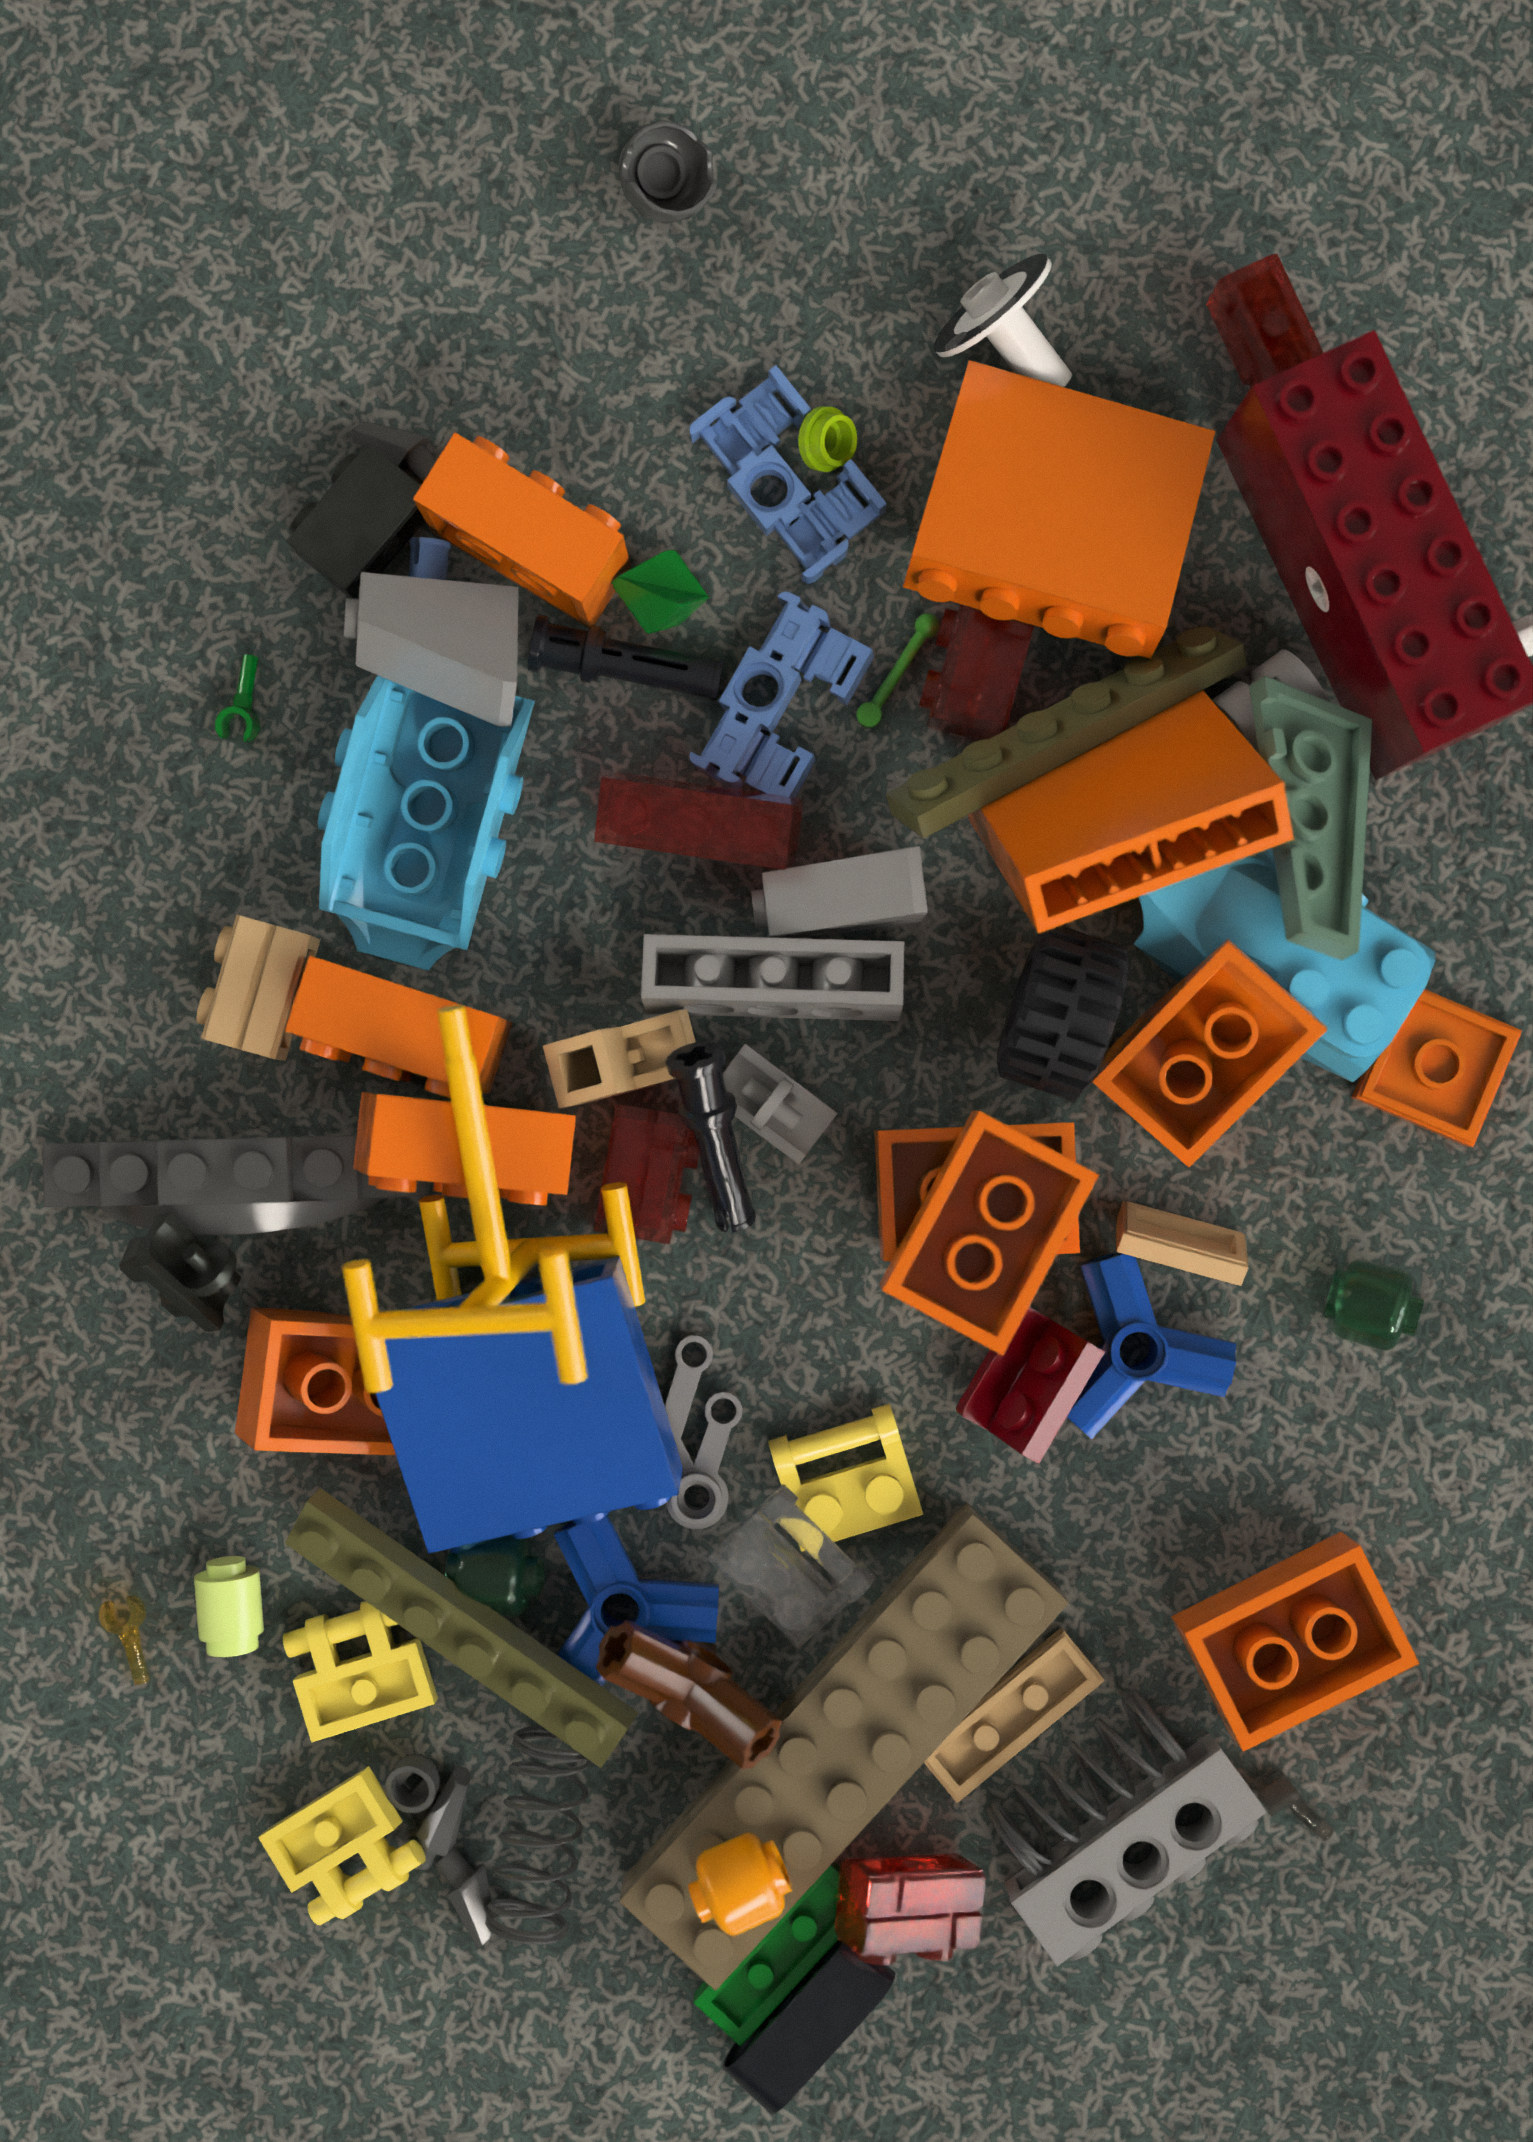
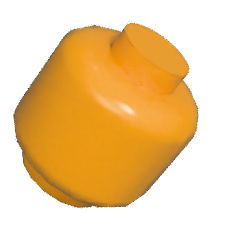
(740, 1883)

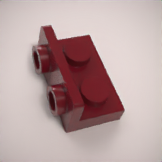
(1030, 1386)

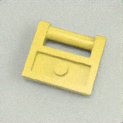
(856, 1496)

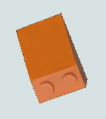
(1207, 1052)
(307, 1387)

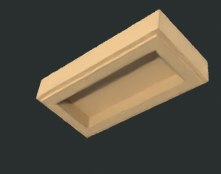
(1181, 1243)

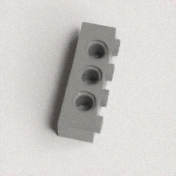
(773, 977)
(1128, 1890)

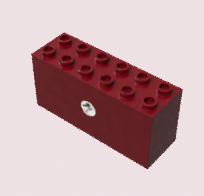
(1377, 554)

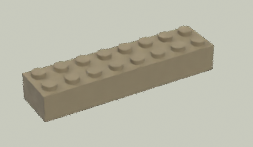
(854, 1730)

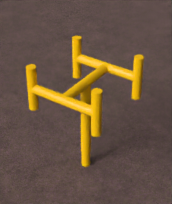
(501, 1259)

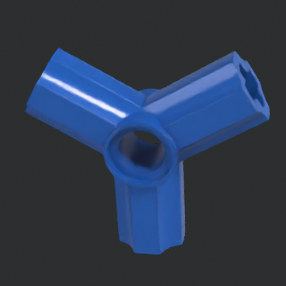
(1173, 1356)
(603, 1568)

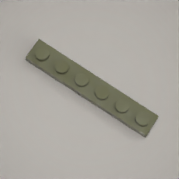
(1064, 730)
(460, 1627)

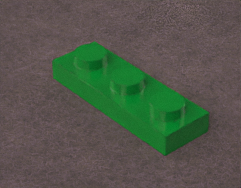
(775, 1962)

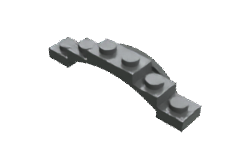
(215, 1182)

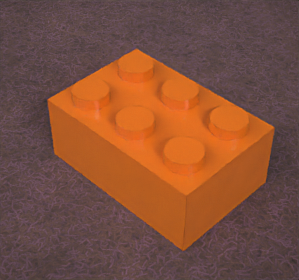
(524, 527)
(388, 1025)
(418, 1140)
(912, 1159)
(988, 1231)
(1294, 1640)

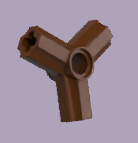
(691, 1689)

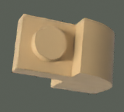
(616, 1058)

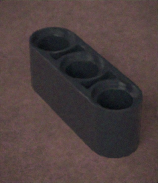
(808, 2026)

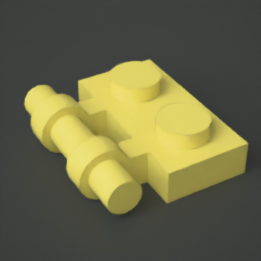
(362, 1688)
(332, 1829)

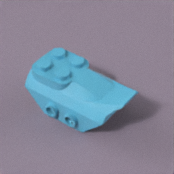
(416, 822)
(1356, 997)

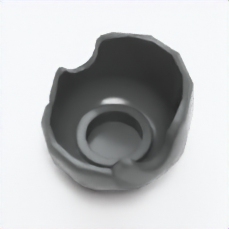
(666, 172)

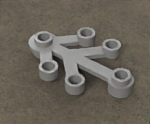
(708, 1459)

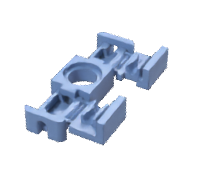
(738, 446)
(738, 740)

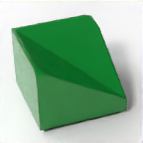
(660, 591)

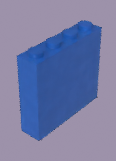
(509, 1448)

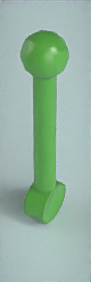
(869, 713)

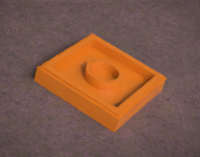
(1441, 1068)

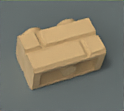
(255, 986)

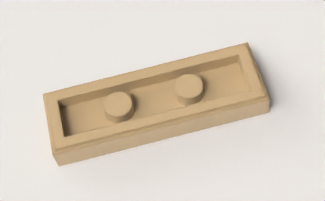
(1014, 1713)

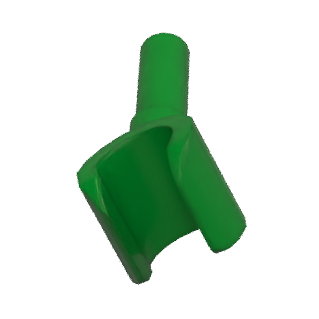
(242, 703)

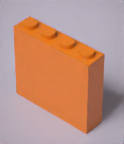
(1060, 511)
(1135, 815)

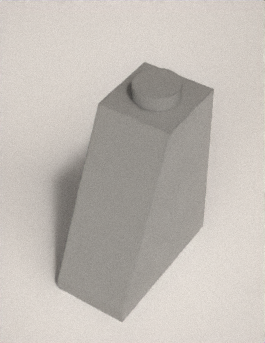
(440, 640)
(842, 895)

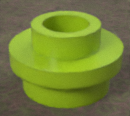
(826, 439)

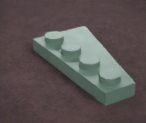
(1325, 773)

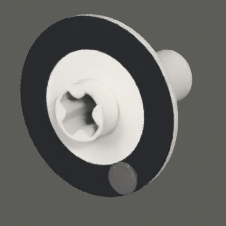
(995, 311)

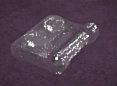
(780, 1578)

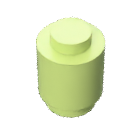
(229, 1606)

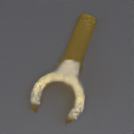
(128, 1634)

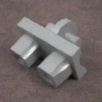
(776, 1104)

